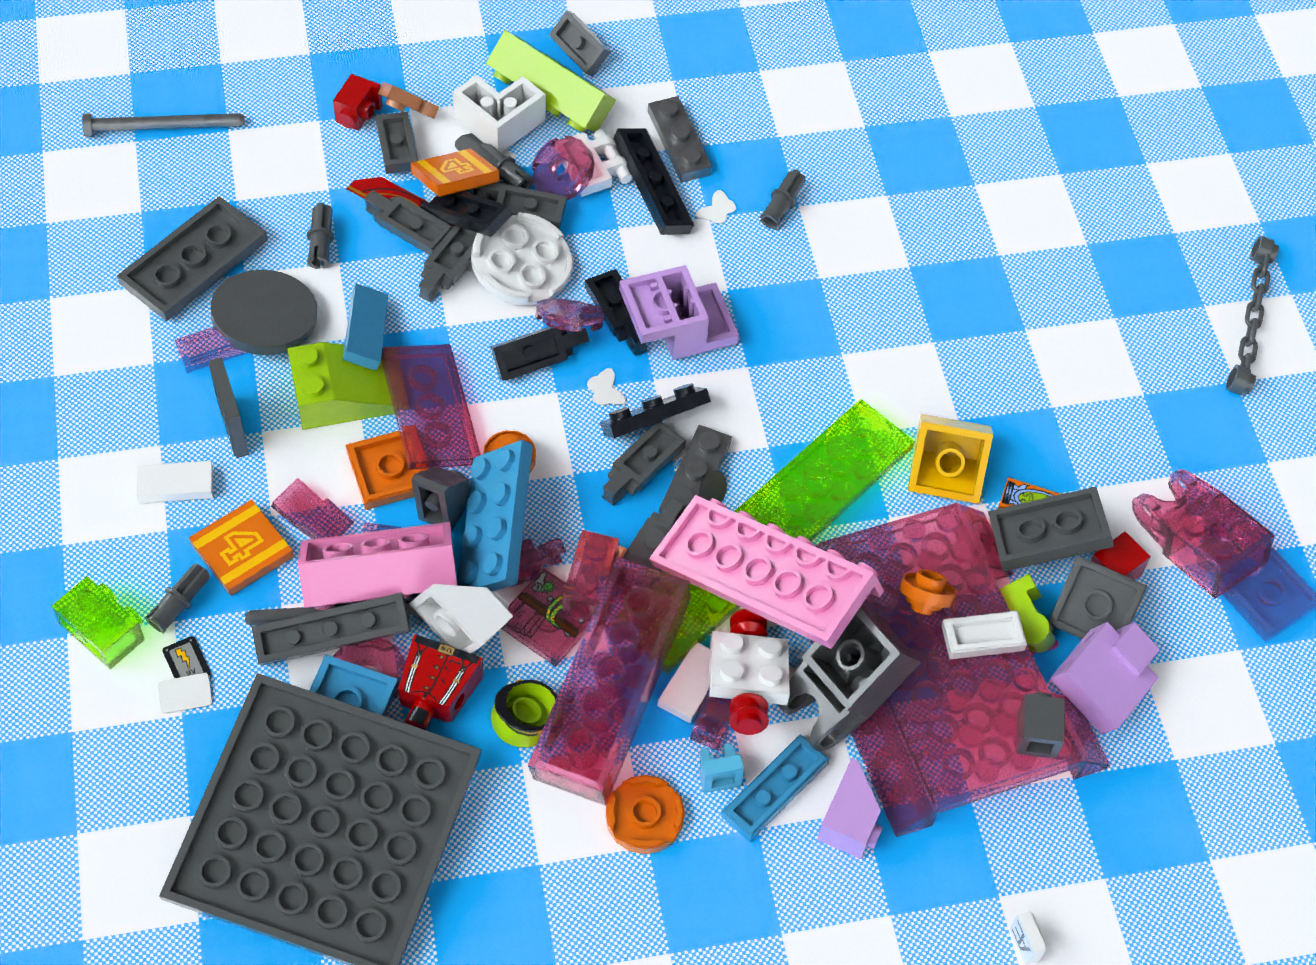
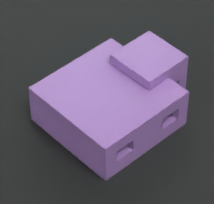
(1108, 674)

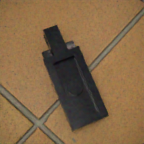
(606, 295)
(535, 351)

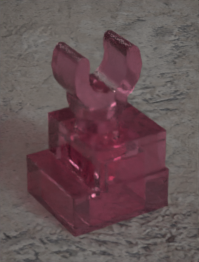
(532, 559)

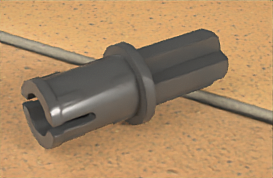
(506, 165)
(782, 199)
(320, 236)
(177, 598)

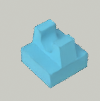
(720, 772)

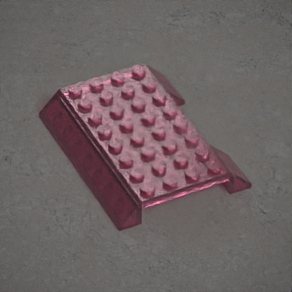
(953, 721)

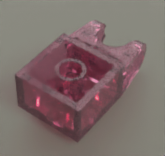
(1205, 533)

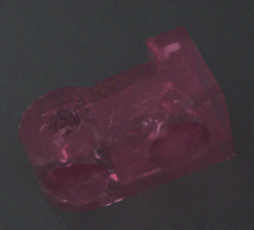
(712, 722)

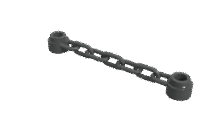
(1240, 378)

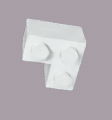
(497, 116)

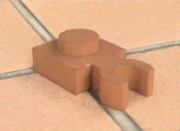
(400, 99)

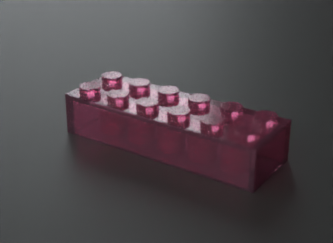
(610, 681)

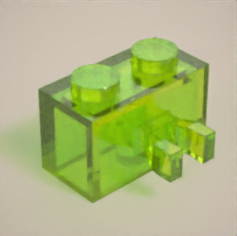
(99, 621)

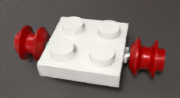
(749, 671)

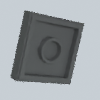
(228, 407)
(1095, 597)

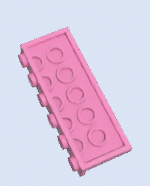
(766, 570)

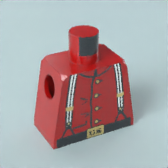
(437, 681)

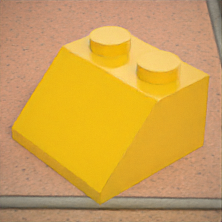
(950, 458)

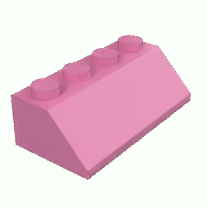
(375, 564)

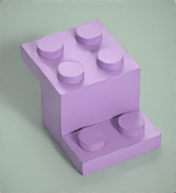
(674, 309)

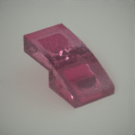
(310, 513)

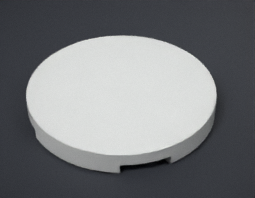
(523, 260)

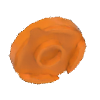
(644, 814)

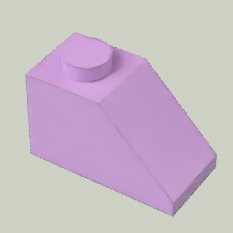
(852, 814)

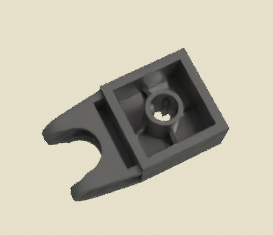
(850, 677)

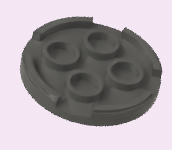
(263, 311)

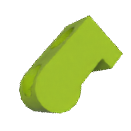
(1037, 629)

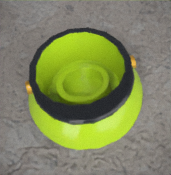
(522, 712)

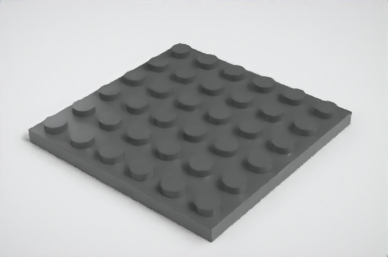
(322, 825)

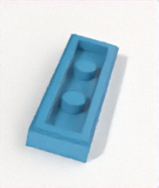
(365, 327)
(774, 788)

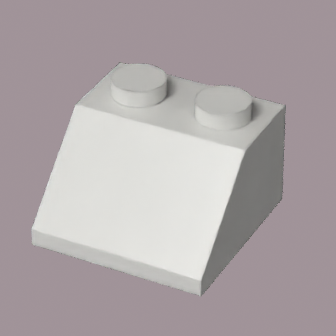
(462, 614)

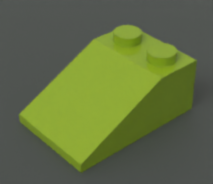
(334, 389)

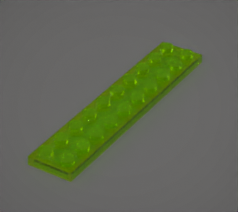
(806, 500)

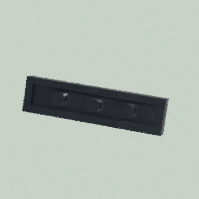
(653, 181)

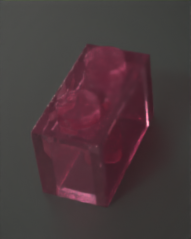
(589, 574)

